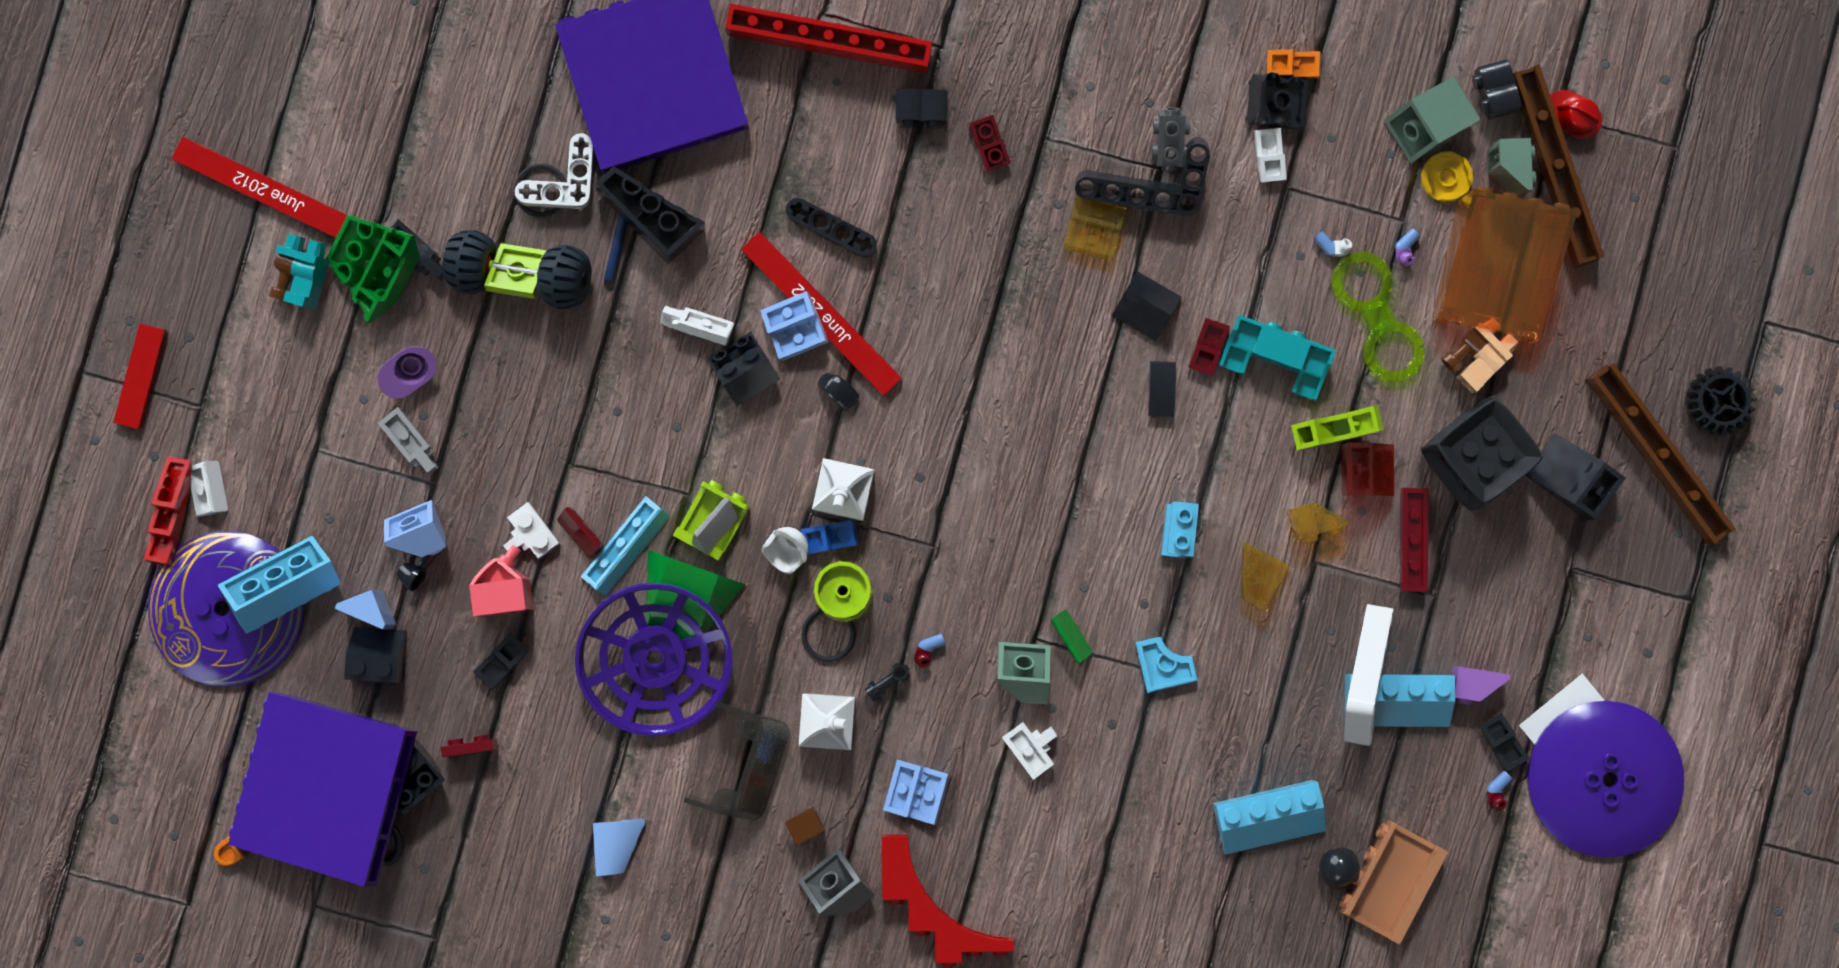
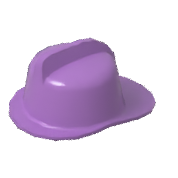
(406, 372)

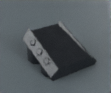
(1277, 101)

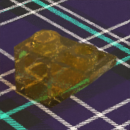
(1314, 519)

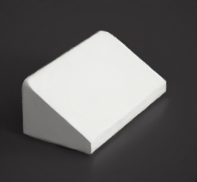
(208, 489)

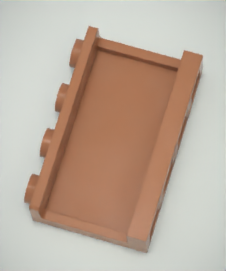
(1393, 881)

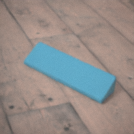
(625, 546)

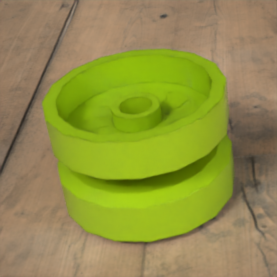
(845, 607)

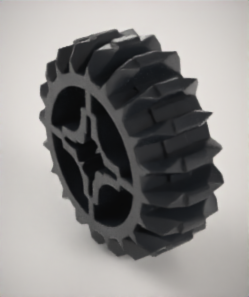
(1702, 392)

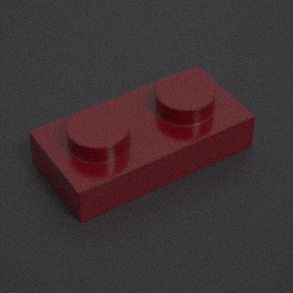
(458, 747)

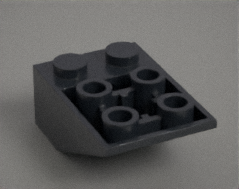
(1576, 477)

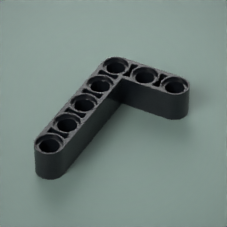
(1152, 188)

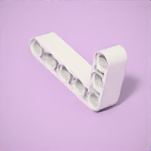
(1367, 675)

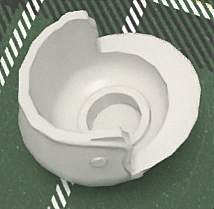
(786, 549)

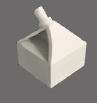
(843, 489)
(827, 721)

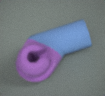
(1403, 248)

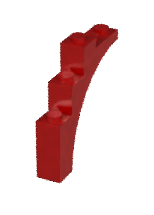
(951, 937)

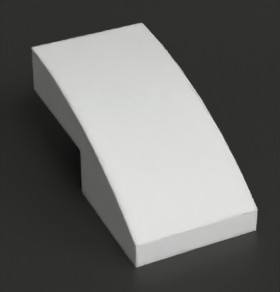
(1270, 155)

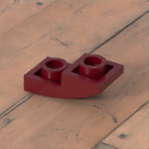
(989, 143)

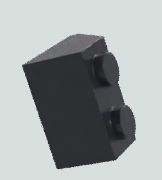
(376, 655)

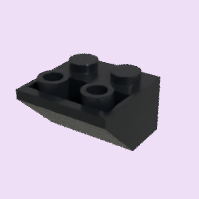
(743, 368)
(421, 779)

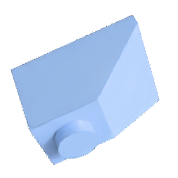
(416, 531)

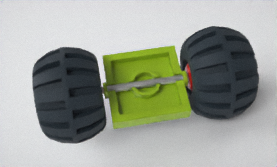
(557, 274)

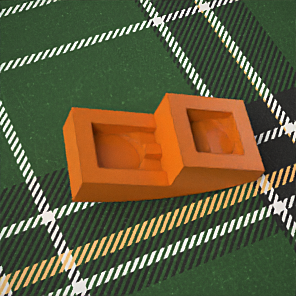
(1294, 64)

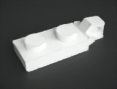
(698, 324)

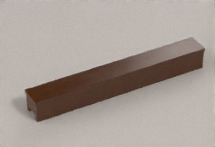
(1556, 163)
(1660, 454)

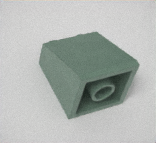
(1432, 119)

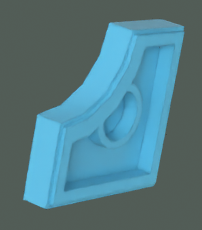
(1162, 667)

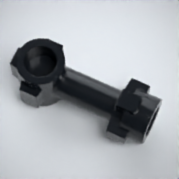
(899, 672)

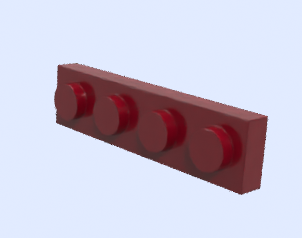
(1414, 540)

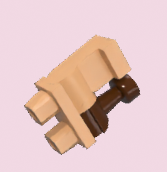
(1488, 353)

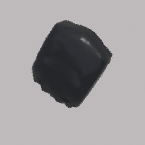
(838, 390)

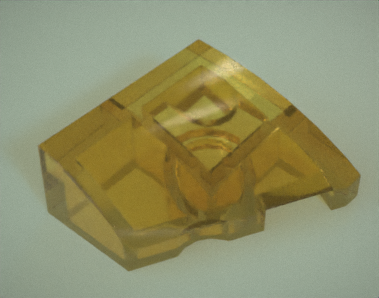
(1261, 576)

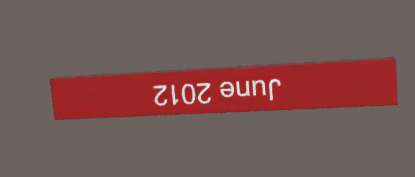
(259, 187)
(836, 328)

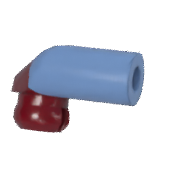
(925, 649)
(1495, 791)

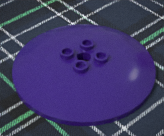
(1569, 773)

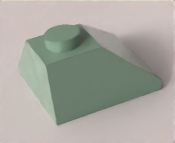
(1025, 671)

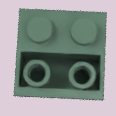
(1512, 165)

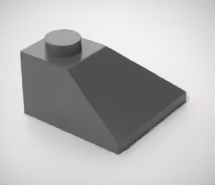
(836, 886)

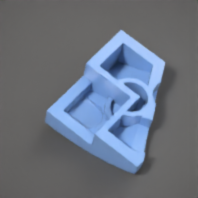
(615, 844)

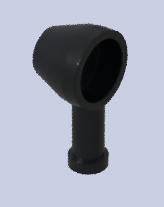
(413, 575)

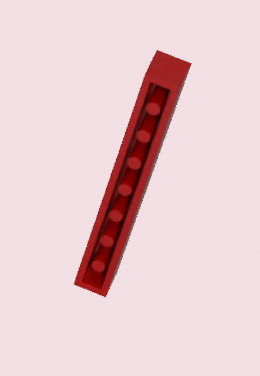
(828, 38)

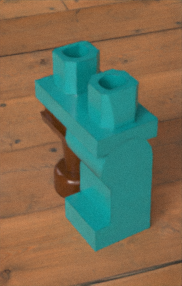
(306, 269)

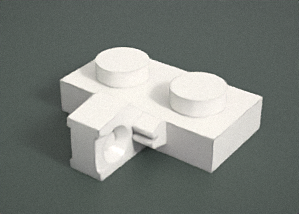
(531, 532)
(1031, 748)

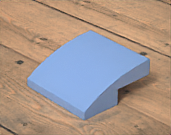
(794, 326)
(916, 792)

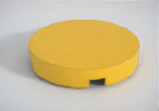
(1446, 177)

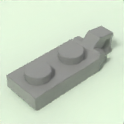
(408, 440)

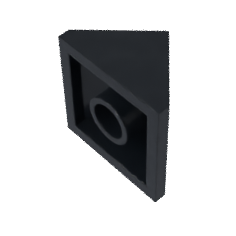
(1146, 306)

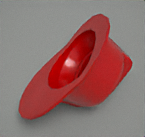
(1576, 114)

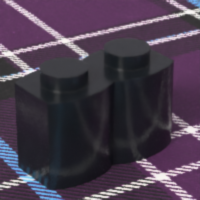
(1497, 89)
(921, 107)

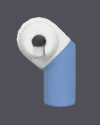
(1333, 248)

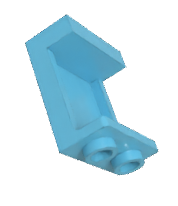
(1179, 529)

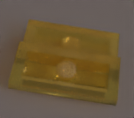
(1094, 228)

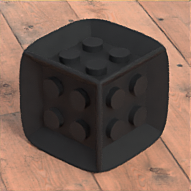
(1482, 453)

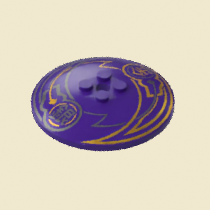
(186, 617)

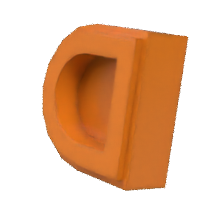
(228, 855)

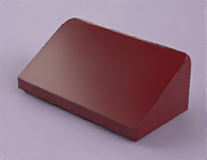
(580, 532)

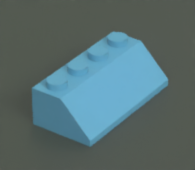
(279, 584)
(1412, 700)
(1270, 816)

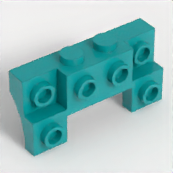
(1279, 348)

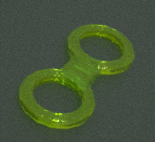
(1378, 316)

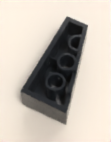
(656, 220)

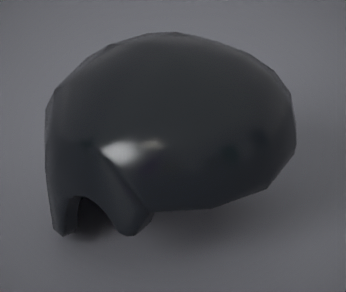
(1339, 868)

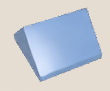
(369, 607)

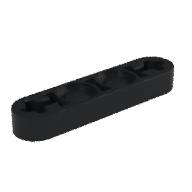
(831, 227)

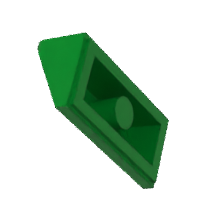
(1071, 636)

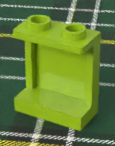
(703, 505)

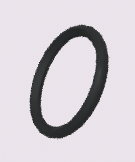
(521, 176)
(820, 657)

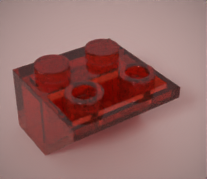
(1367, 469)

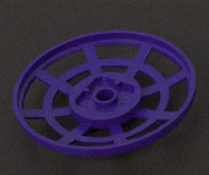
(653, 674)

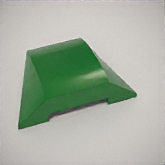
(373, 263)
(711, 587)

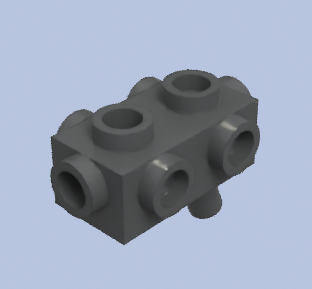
(1170, 132)

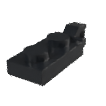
(428, 257)

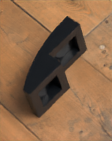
(1162, 388)
(500, 662)
(1504, 743)

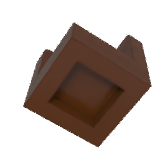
(805, 825)

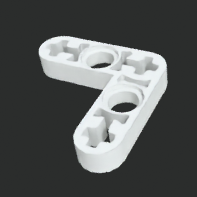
(566, 189)

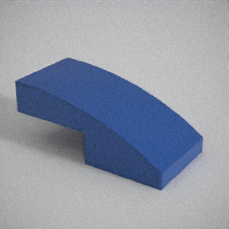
(831, 536)

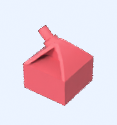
(501, 587)

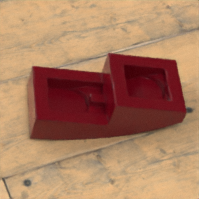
(1209, 346)

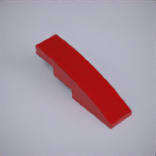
(169, 512)

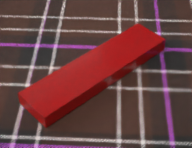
(140, 376)

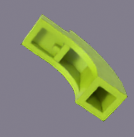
(1337, 428)

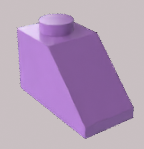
(1476, 684)

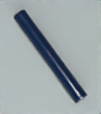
(615, 250)

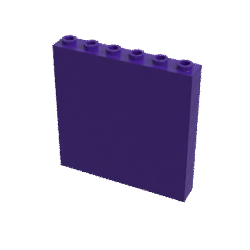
(651, 79)
(322, 788)

